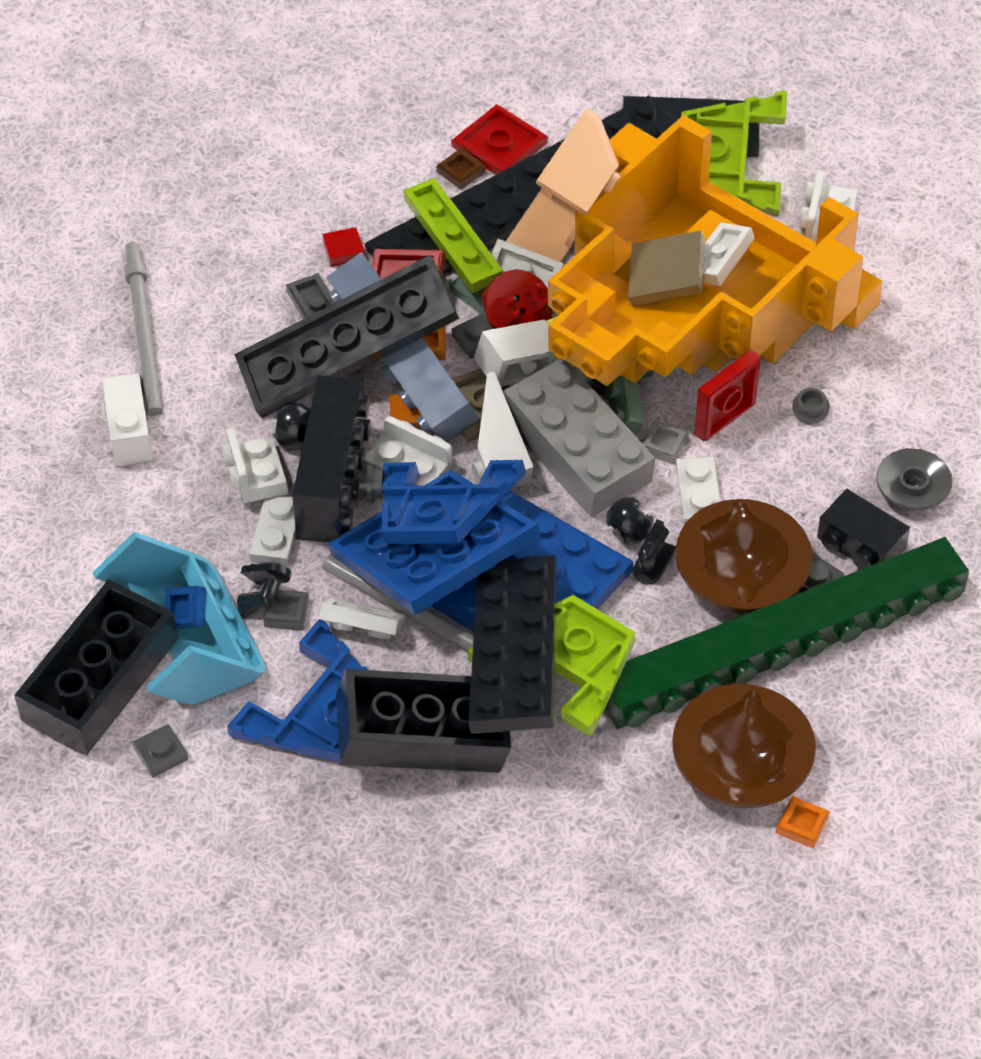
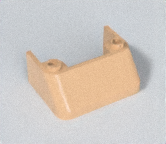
(569, 184)

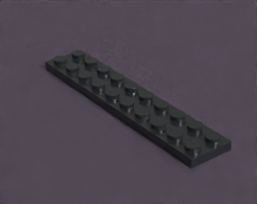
(502, 200)

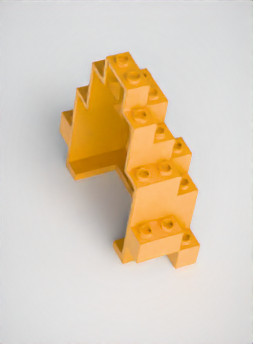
(762, 305)

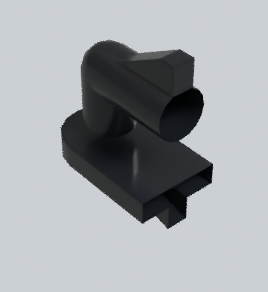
(654, 555)
(270, 577)

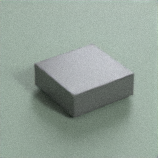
(665, 441)

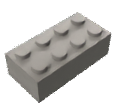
(578, 437)

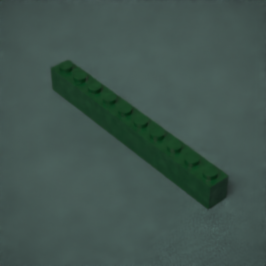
(786, 631)

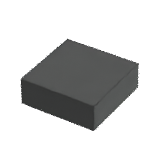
(288, 610)

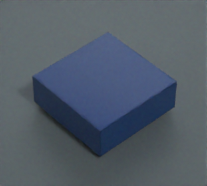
(187, 605)

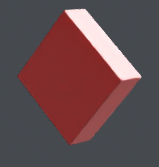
(342, 245)

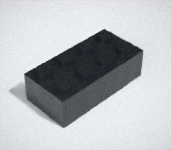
(331, 459)
(96, 667)
(413, 723)

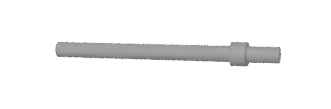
(136, 276)
(424, 617)

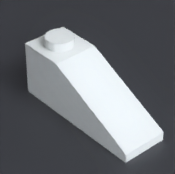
(127, 420)
(498, 433)

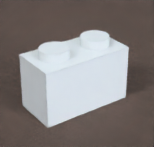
(514, 351)

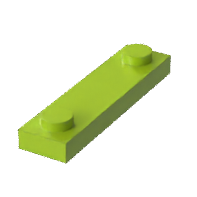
(452, 234)

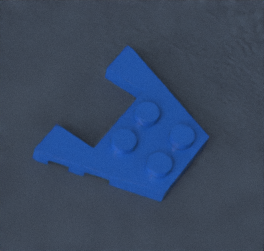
(440, 511)
(312, 723)

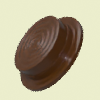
(743, 555)
(743, 746)

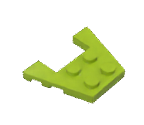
(729, 146)
(590, 654)

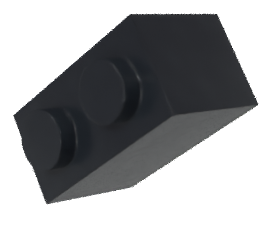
(861, 530)

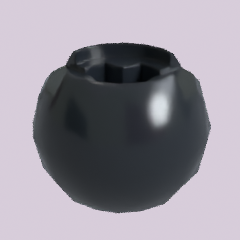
(291, 425)
(629, 520)

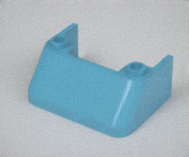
(208, 657)

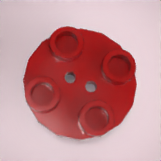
(531, 295)

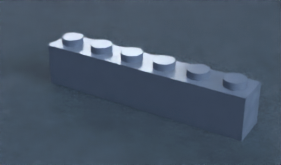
(413, 366)

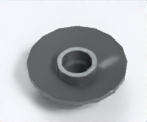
(916, 468)

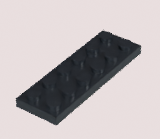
(346, 335)
(514, 646)

